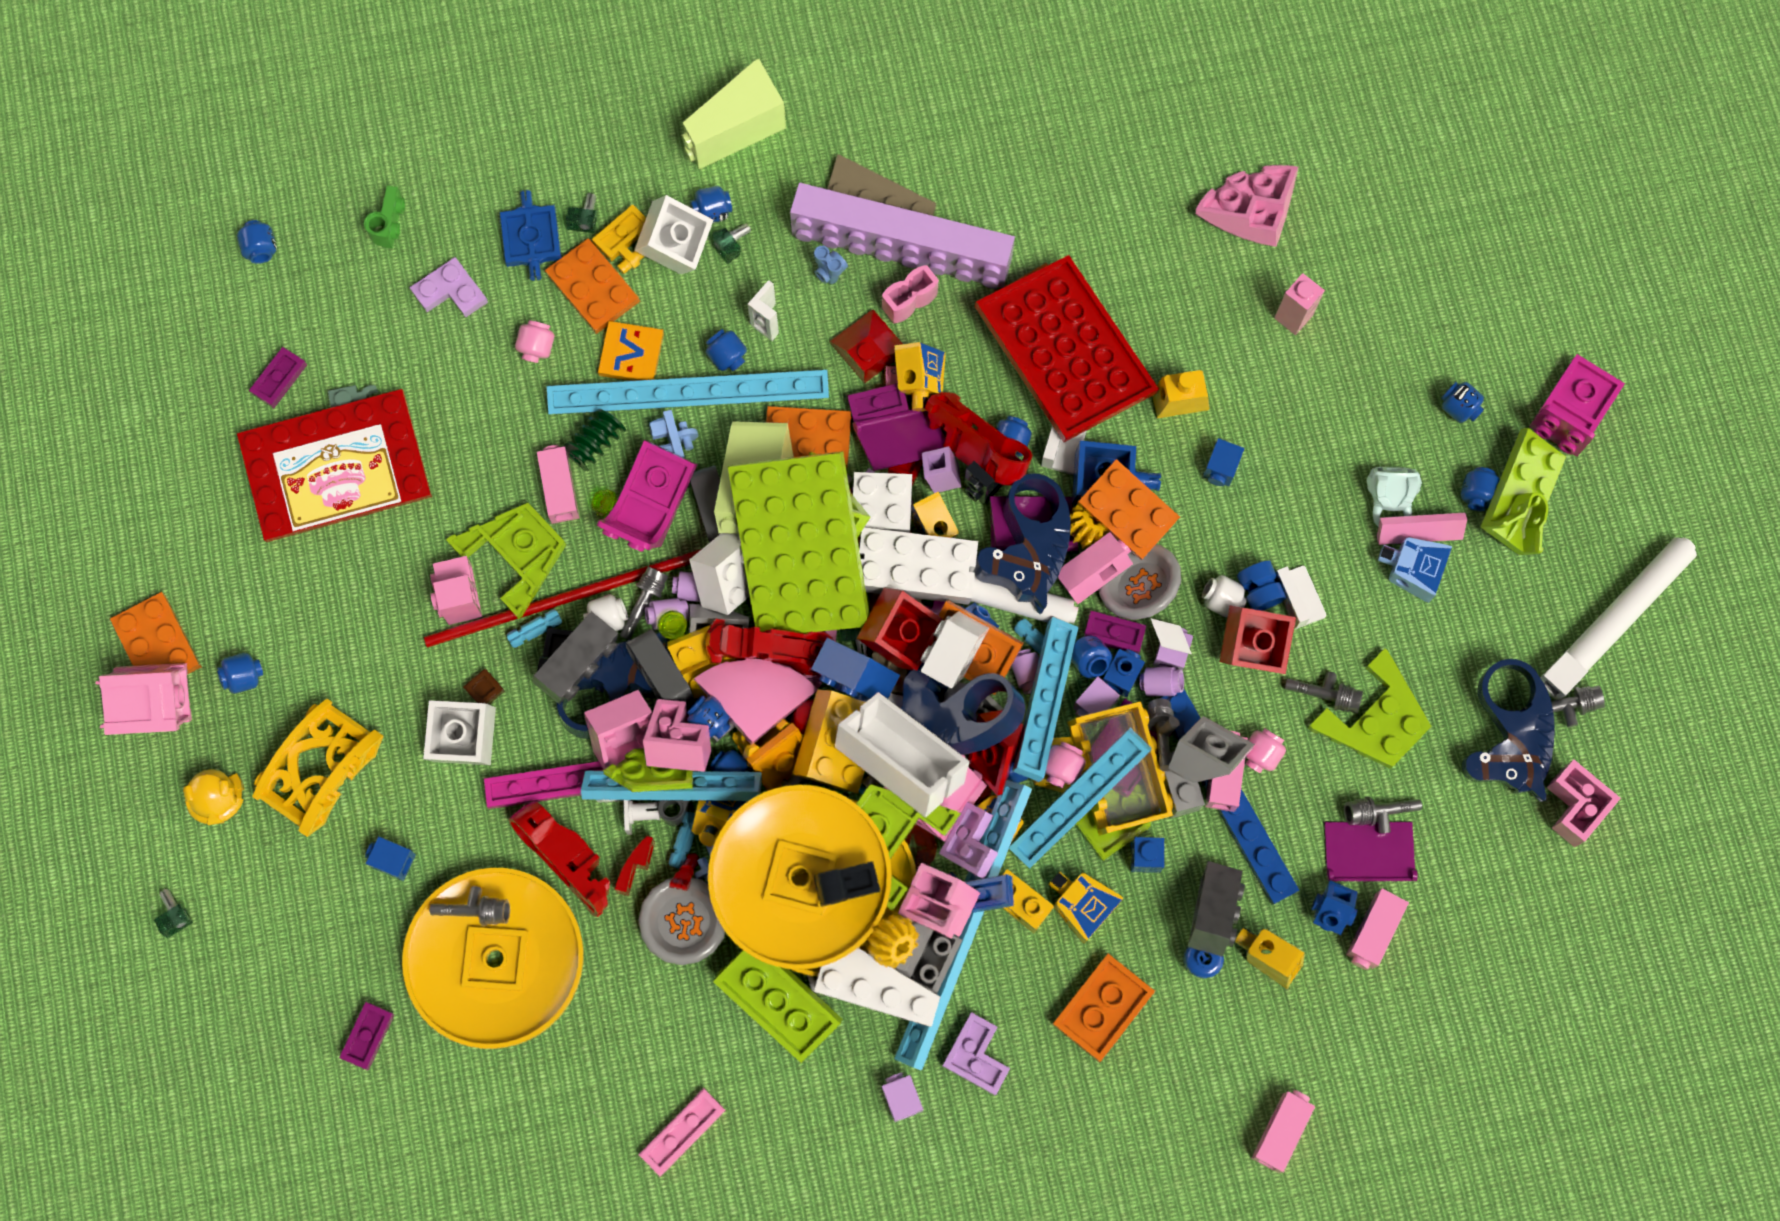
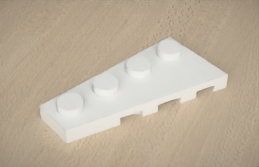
(877, 987)

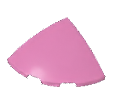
(1252, 204)
(756, 693)

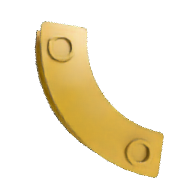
(319, 805)

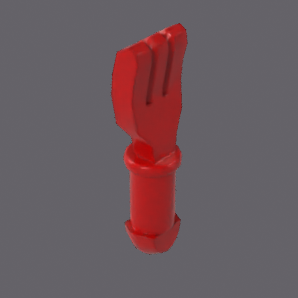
(683, 878)

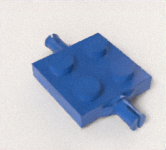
(530, 235)

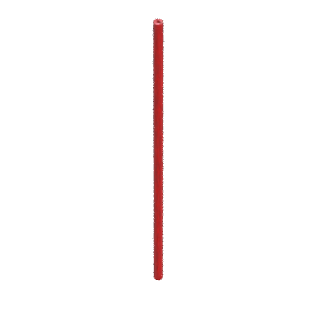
(557, 600)

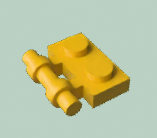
(619, 236)

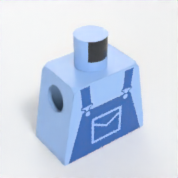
(1417, 566)

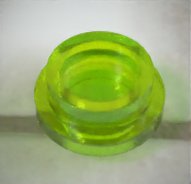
(603, 502)
(672, 624)

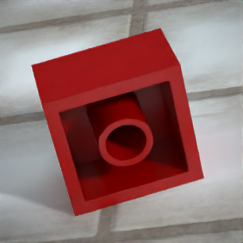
(899, 628)
(1257, 639)

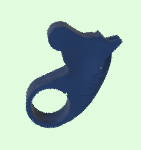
(956, 717)

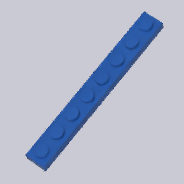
(1243, 822)

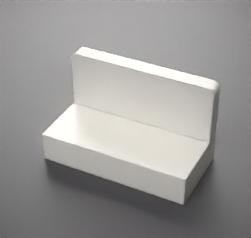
(761, 314)
(1061, 455)
(1301, 595)

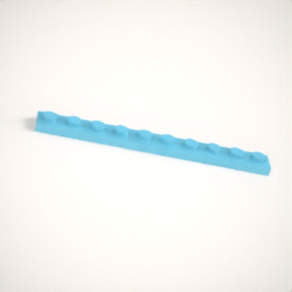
(688, 392)
(997, 836)

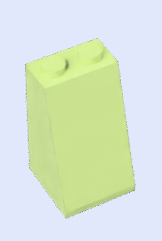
(734, 117)
(748, 444)

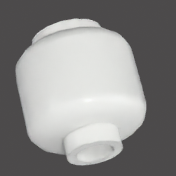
(1221, 593)
(610, 610)

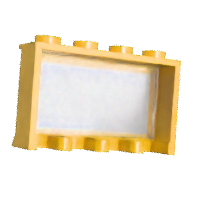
(1141, 792)

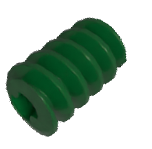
(592, 437)

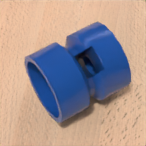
(1261, 586)

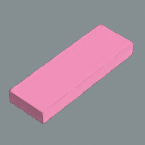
(1423, 527)
(682, 1132)

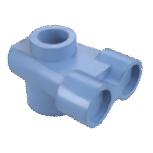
(829, 264)

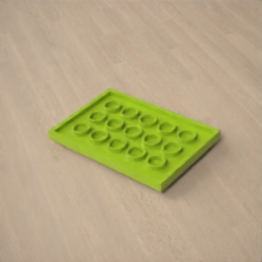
(800, 543)

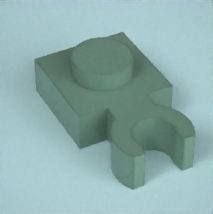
(350, 394)

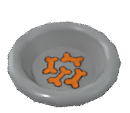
(1144, 586)
(680, 923)

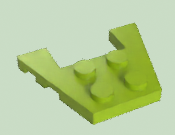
(523, 543)
(1387, 726)
(895, 821)

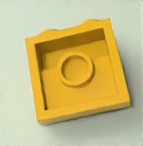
(692, 658)

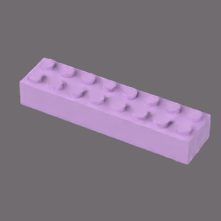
(901, 236)

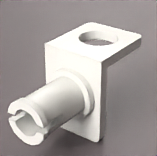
(637, 812)

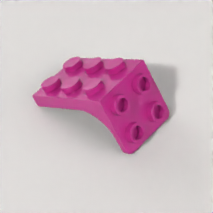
(1576, 406)
(649, 498)

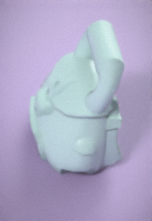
(1393, 489)

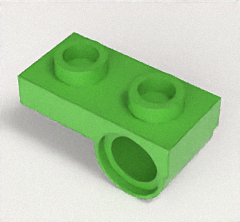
(389, 216)

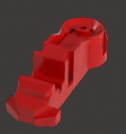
(984, 446)
(772, 645)
(561, 851)

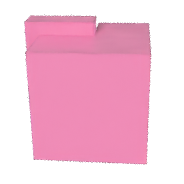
(939, 901)

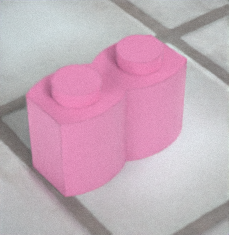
(905, 296)

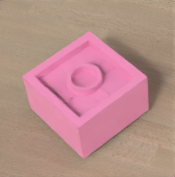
(618, 727)

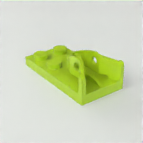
(1523, 494)
(778, 1003)

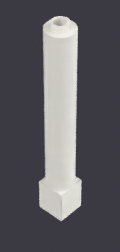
(1002, 599)
(1618, 617)

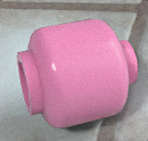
(534, 341)
(1266, 751)
(1064, 764)

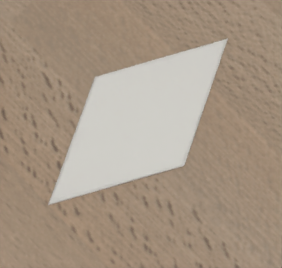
(1171, 636)

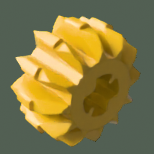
(1085, 528)
(892, 941)

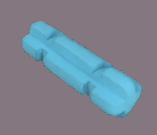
(534, 628)
(1032, 636)
(683, 841)

